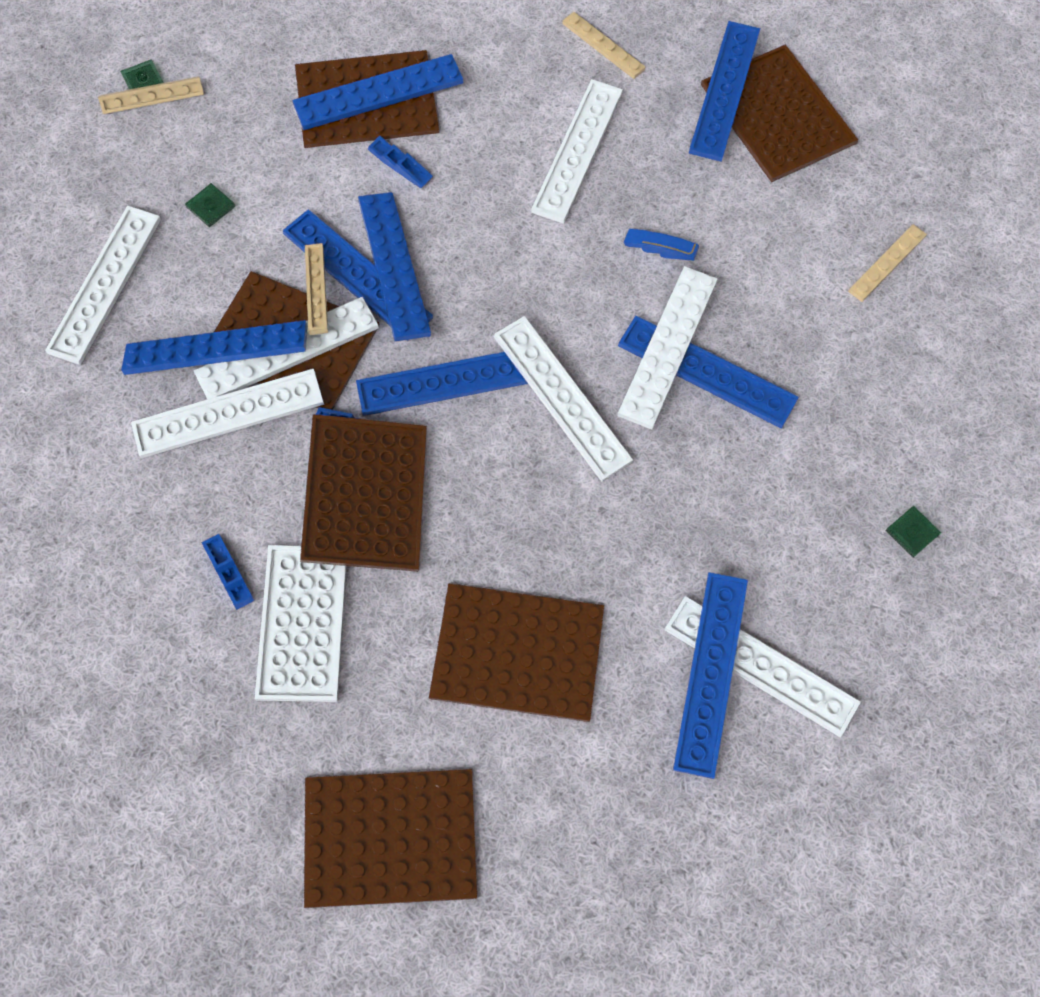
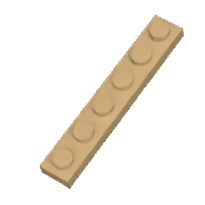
(604, 45)
(151, 95)
(887, 263)
(316, 289)

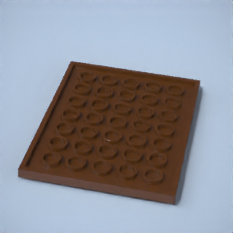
(786, 116)
(397, 120)
(270, 303)
(364, 493)
(517, 652)
(389, 838)

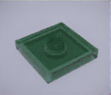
(141, 75)
(210, 205)
(913, 531)

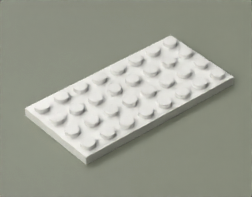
(300, 629)

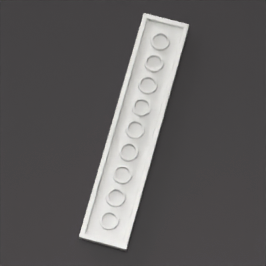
(577, 151)
(103, 285)
(344, 325)
(667, 348)
(563, 398)
(227, 413)
(775, 674)

